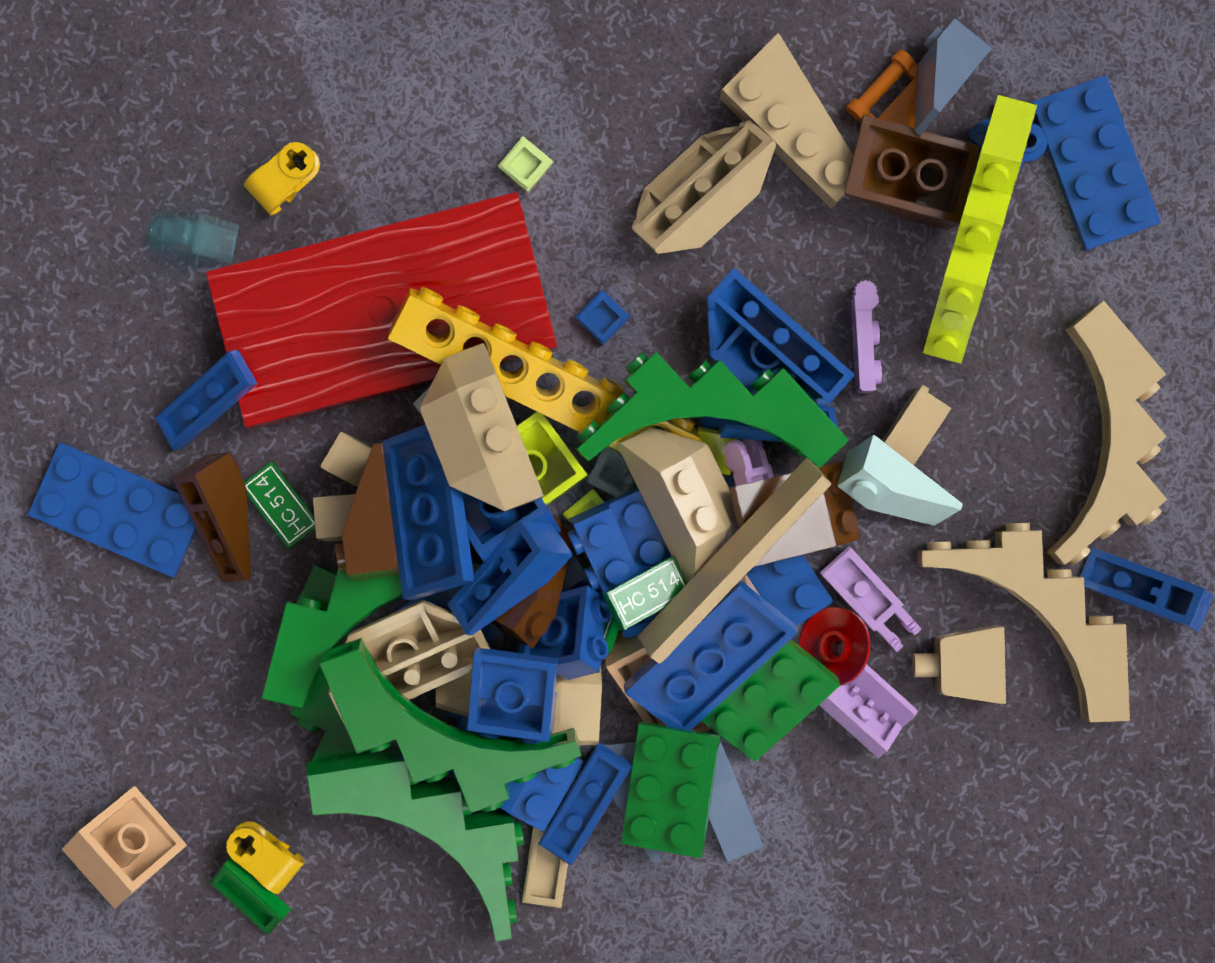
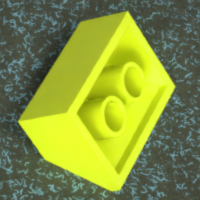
(550, 458)

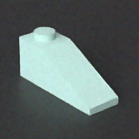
(893, 486)

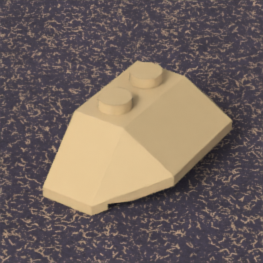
(704, 188)
(478, 432)
(682, 495)
(419, 648)

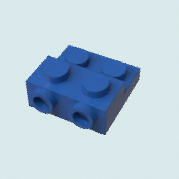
(617, 540)
(575, 634)
(513, 695)

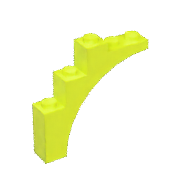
(980, 229)

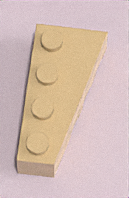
(785, 107)

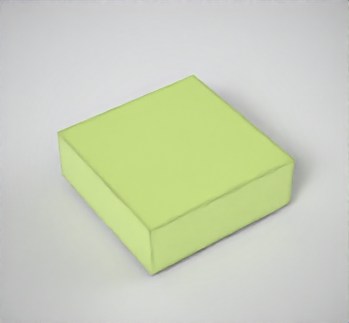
(525, 164)

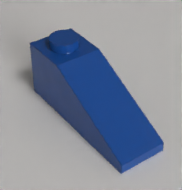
(510, 574)
(1147, 589)

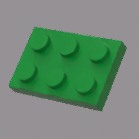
(772, 700)
(670, 789)

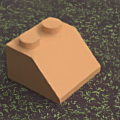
(124, 847)

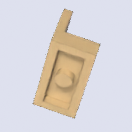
(916, 424)

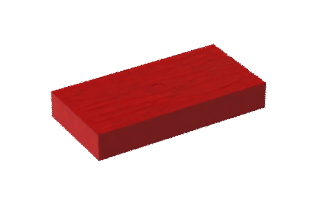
(322, 313)

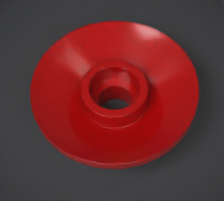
(825, 633)

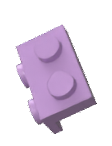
(870, 710)

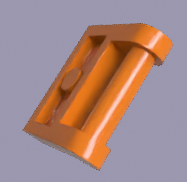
(903, 107)

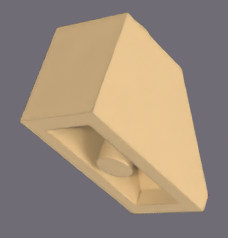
(347, 458)

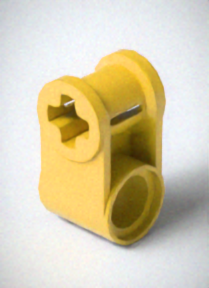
(277, 180)
(267, 859)

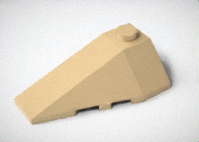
(576, 703)

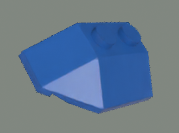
(756, 334)

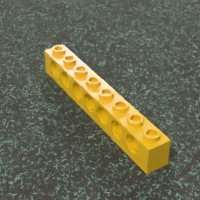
(519, 385)

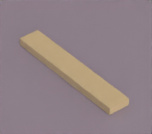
(734, 560)

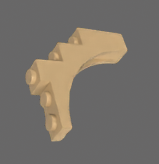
(1129, 435)
(1093, 649)

